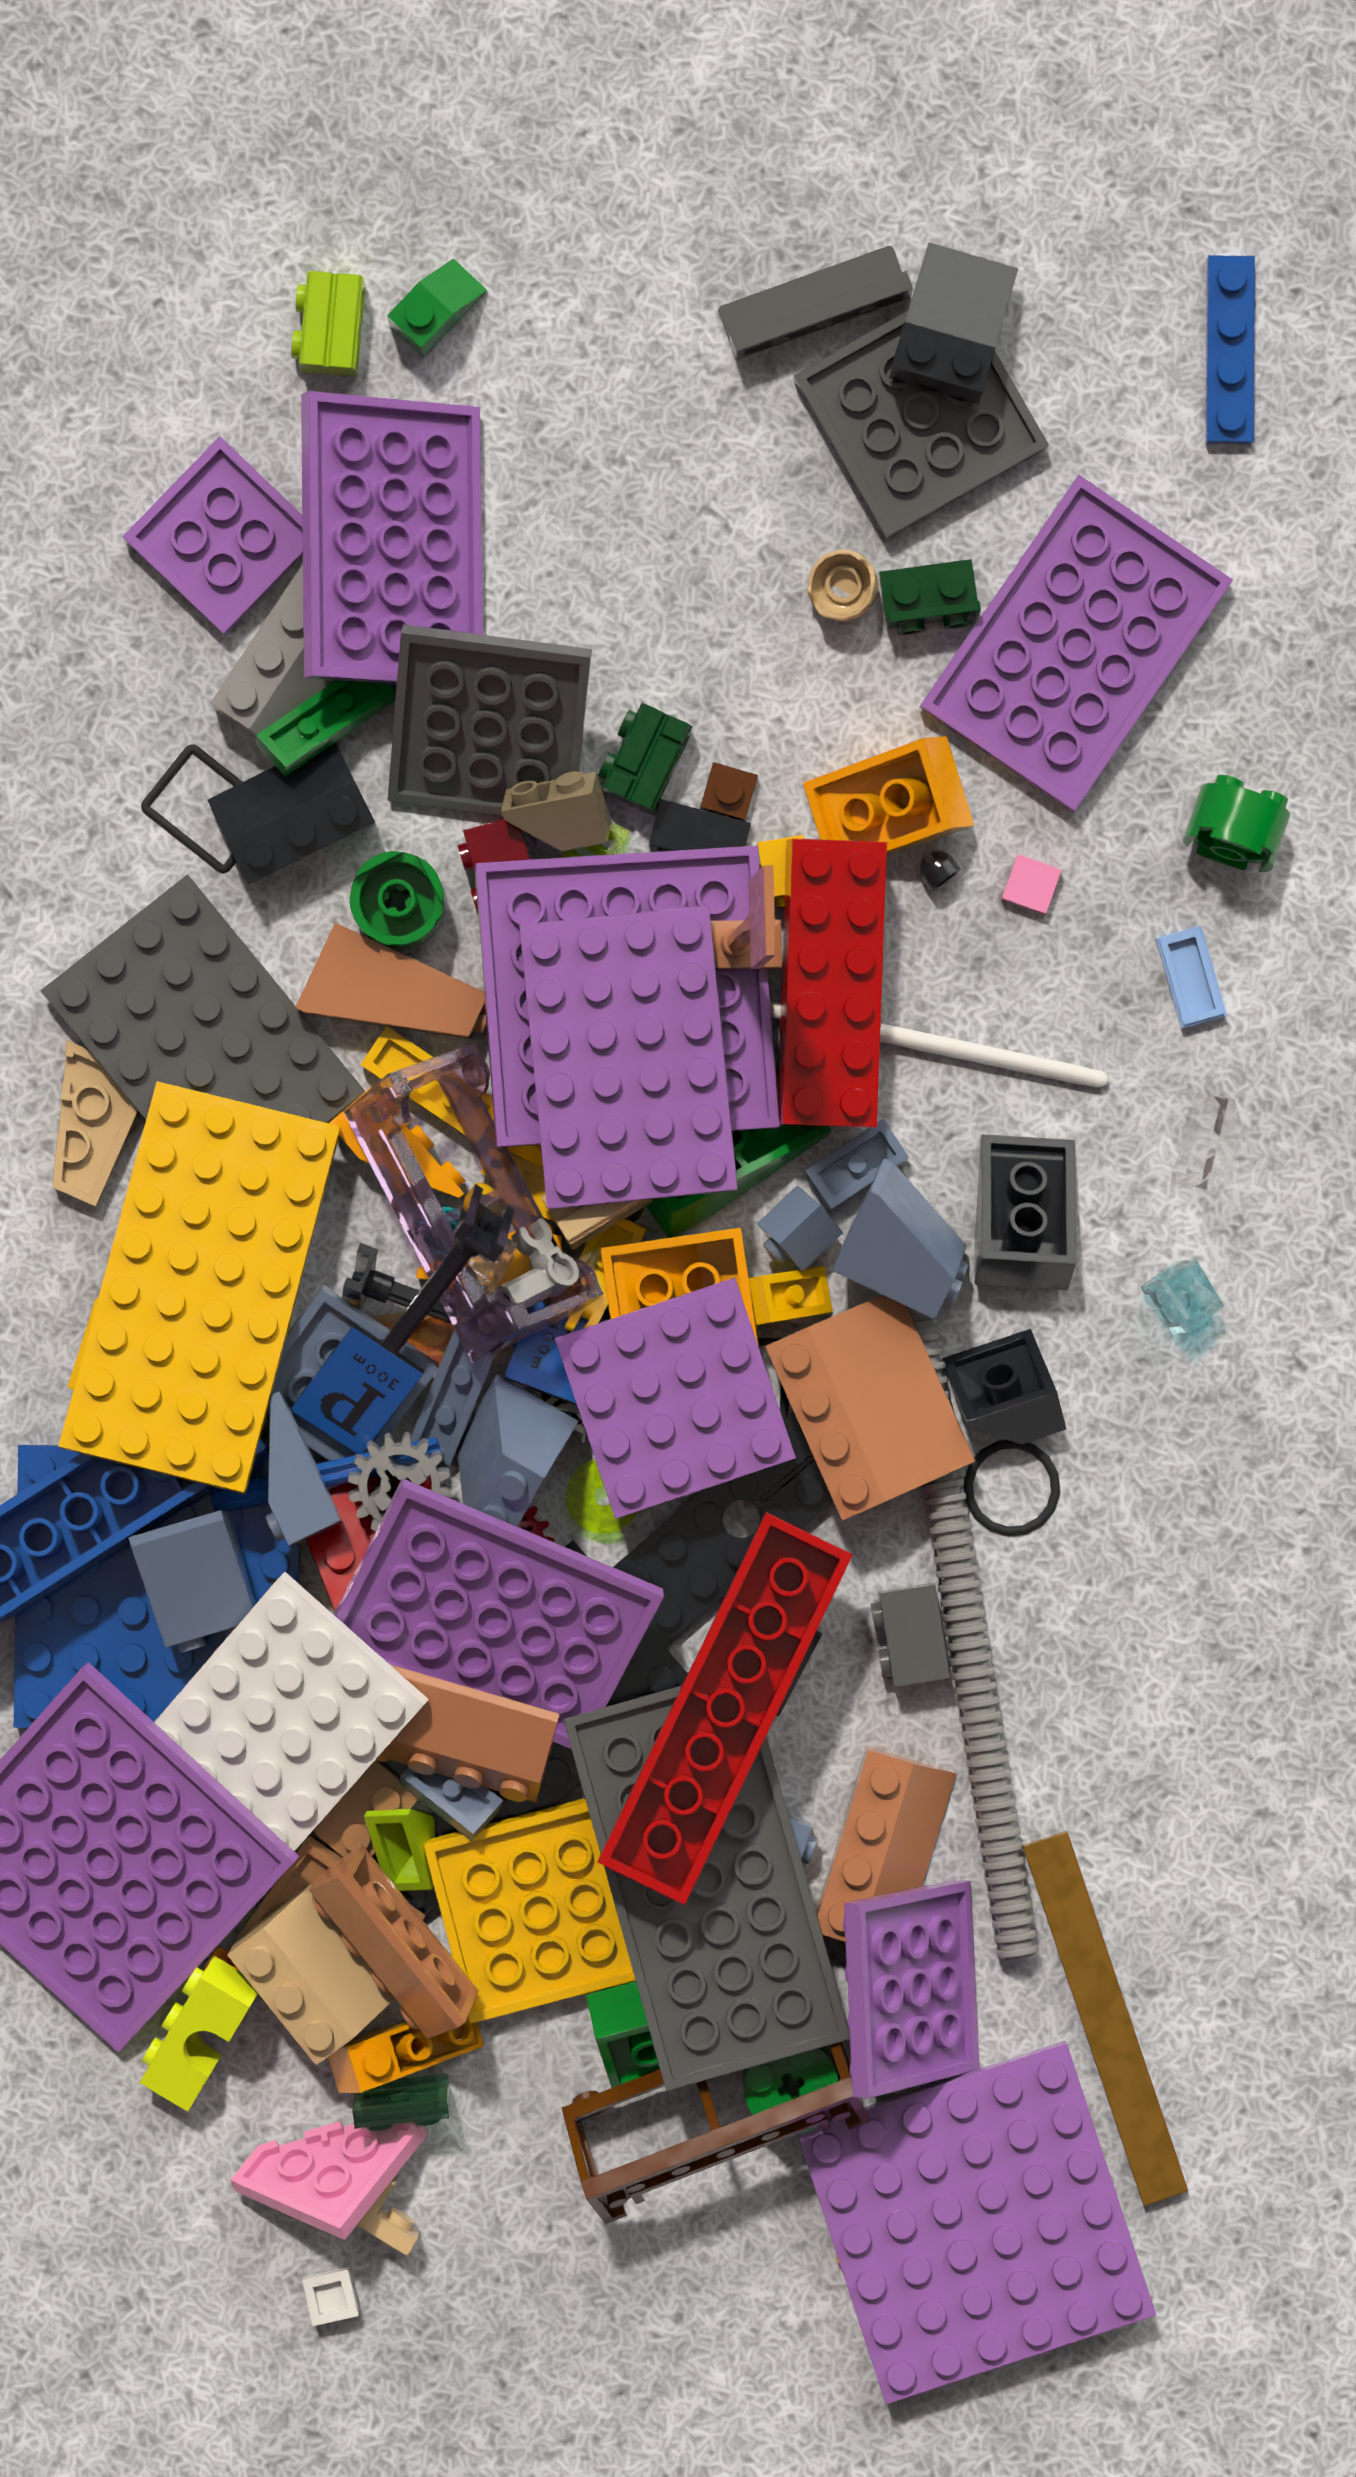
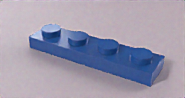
(1230, 349)

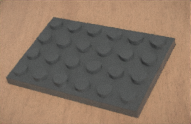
(196, 1010)

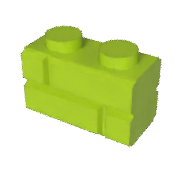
(330, 324)

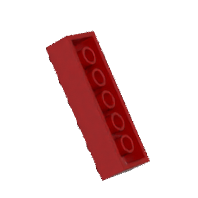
(831, 982)

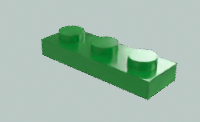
(322, 722)

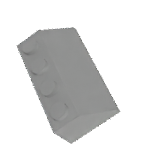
(271, 670)

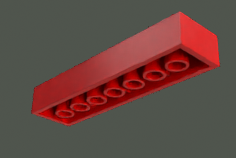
(725, 1708)

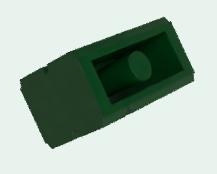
(645, 757)

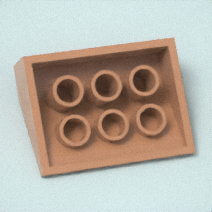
(870, 1404)

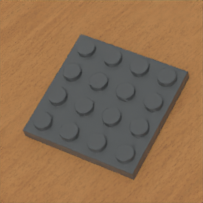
(910, 444)
(483, 717)

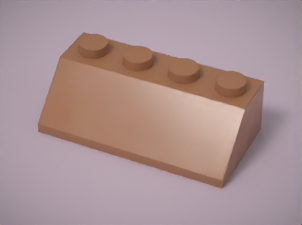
(475, 1738)
(884, 1833)
(394, 1943)

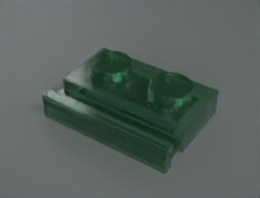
(403, 2100)

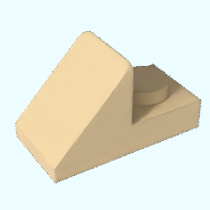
(390, 2227)

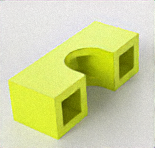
(183, 2061)

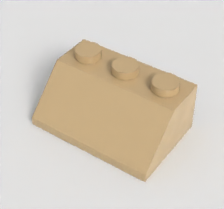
(309, 1976)

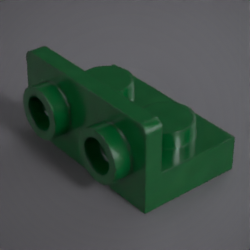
(929, 596)

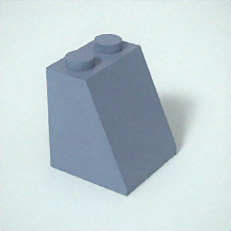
(902, 1246)
(510, 1450)
(194, 1578)

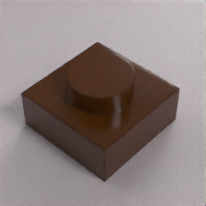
(729, 791)

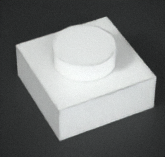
(330, 2296)

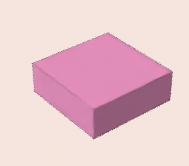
(1031, 884)

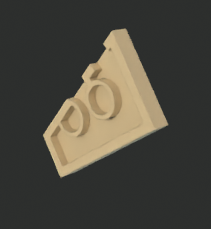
(91, 1127)

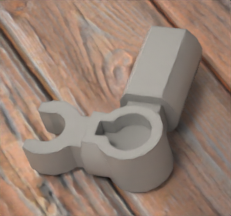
(550, 1272)

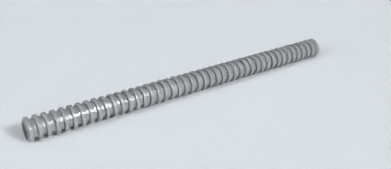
(977, 1697)

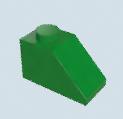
(435, 306)

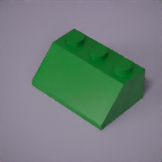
(622, 2033)

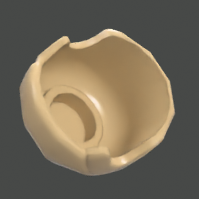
(849, 573)

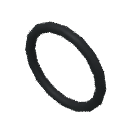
(1020, 1529)

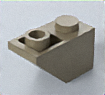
(560, 811)

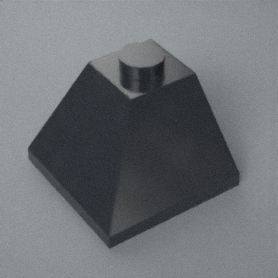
(1006, 1389)

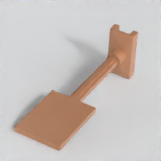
(758, 938)

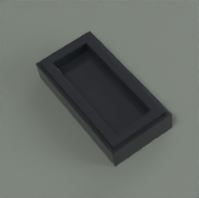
(691, 828)

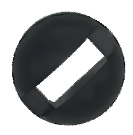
(940, 871)

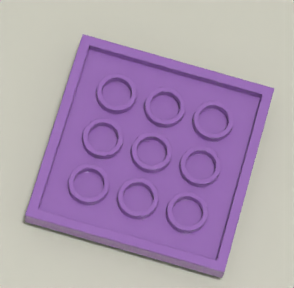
(675, 1398)
(911, 1987)

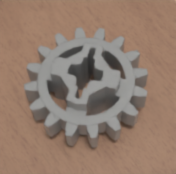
(382, 1460)

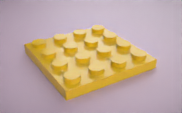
(529, 1910)

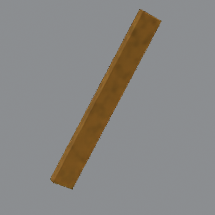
(1105, 2018)

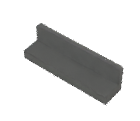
(814, 302)

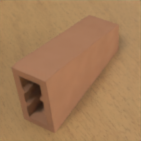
(385, 988)

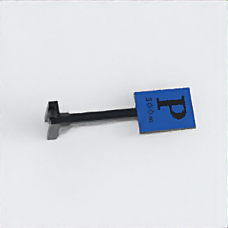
(535, 1358)
(368, 1376)

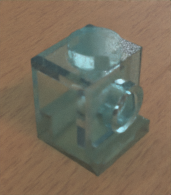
(1200, 1297)

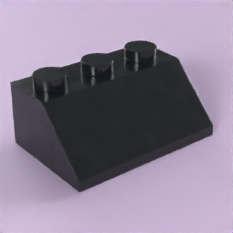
(286, 818)

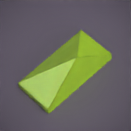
(399, 1846)

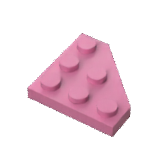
(328, 2174)

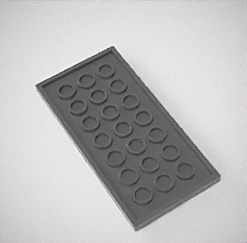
(744, 1960)

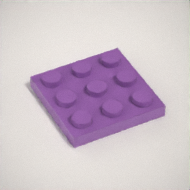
(220, 536)

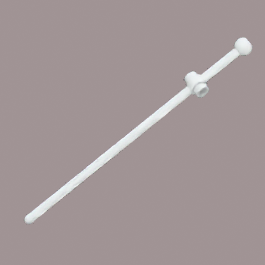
(983, 1054)

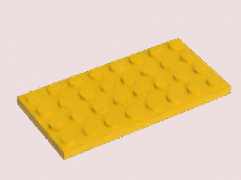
(200, 1288)

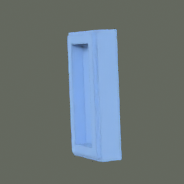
(1191, 977)

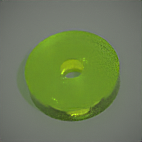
(583, 1505)

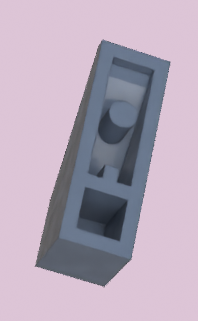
(295, 1486)

